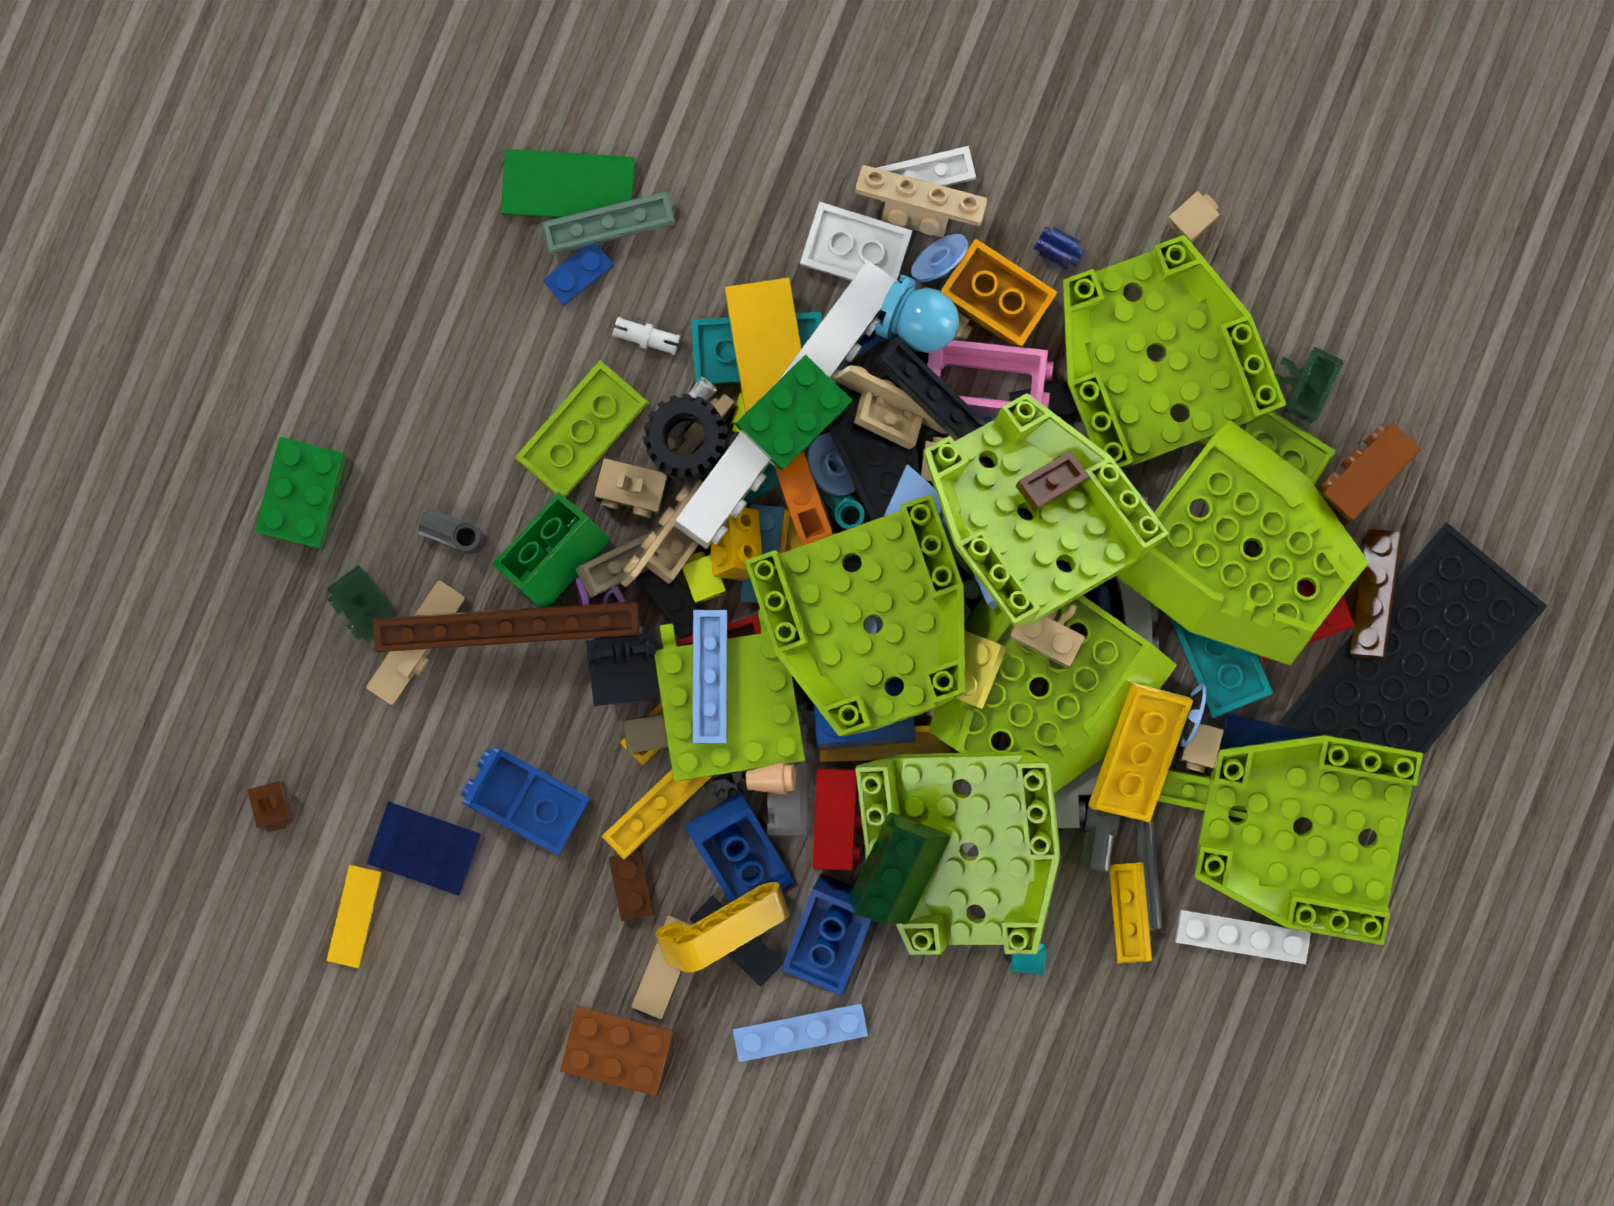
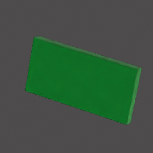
(563, 183)

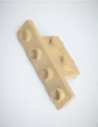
(919, 203)
(885, 407)
(669, 548)
(402, 665)

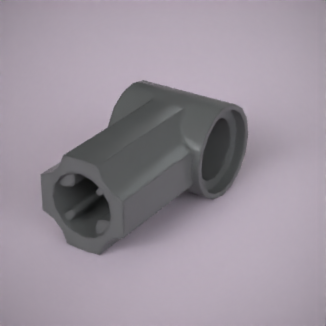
(449, 531)
(1099, 834)

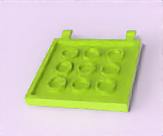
(760, 708)

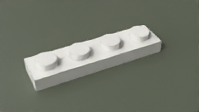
(1242, 937)

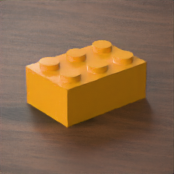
(998, 294)

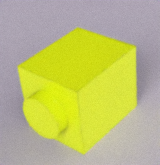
(701, 579)

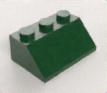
(897, 870)

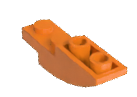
(804, 501)

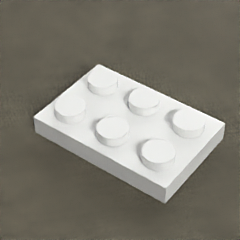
(845, 240)

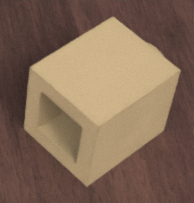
(1194, 216)
(1202, 749)

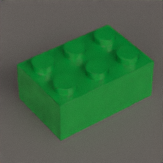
(301, 493)
(550, 549)

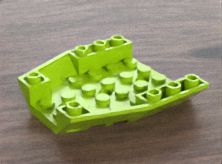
(1209, 364)
(1093, 528)
(1201, 566)
(821, 611)
(1083, 703)
(1005, 816)
(1319, 877)

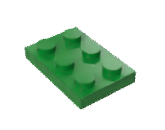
(793, 412)

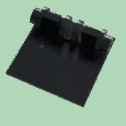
(622, 669)

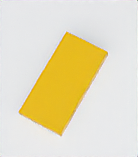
(762, 334)
(1140, 752)

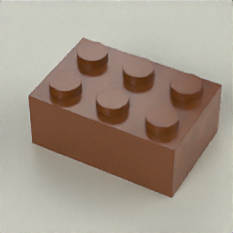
(1368, 471)
(616, 1050)

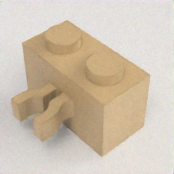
(631, 487)
(1051, 638)

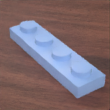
(709, 676)
(800, 1032)

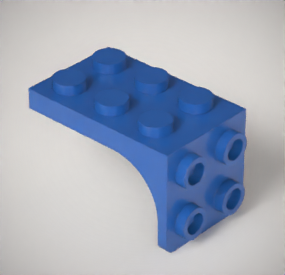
(525, 799)

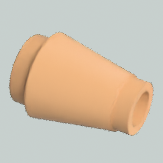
(773, 778)

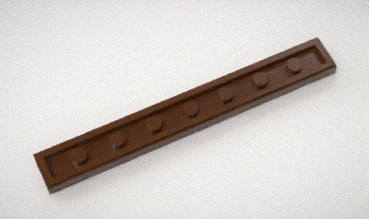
(506, 626)

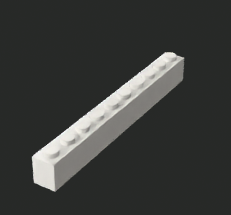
(744, 462)

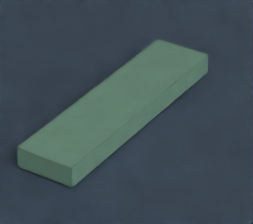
(608, 223)

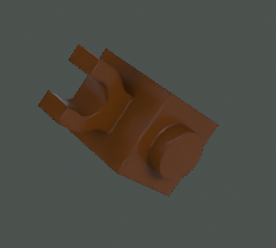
(270, 806)

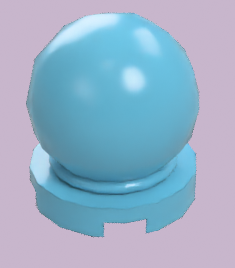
(921, 317)

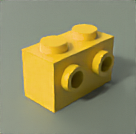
(738, 544)

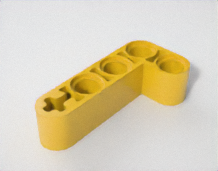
(724, 930)

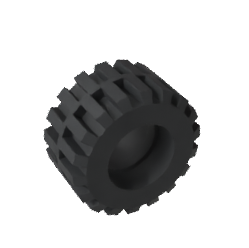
(670, 415)

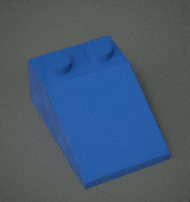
(892, 734)
(737, 848)
(827, 937)

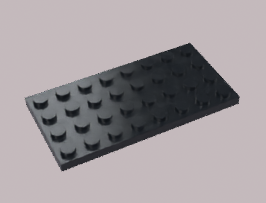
(1446, 635)

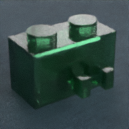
(1312, 384)
(360, 602)

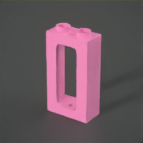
(995, 358)

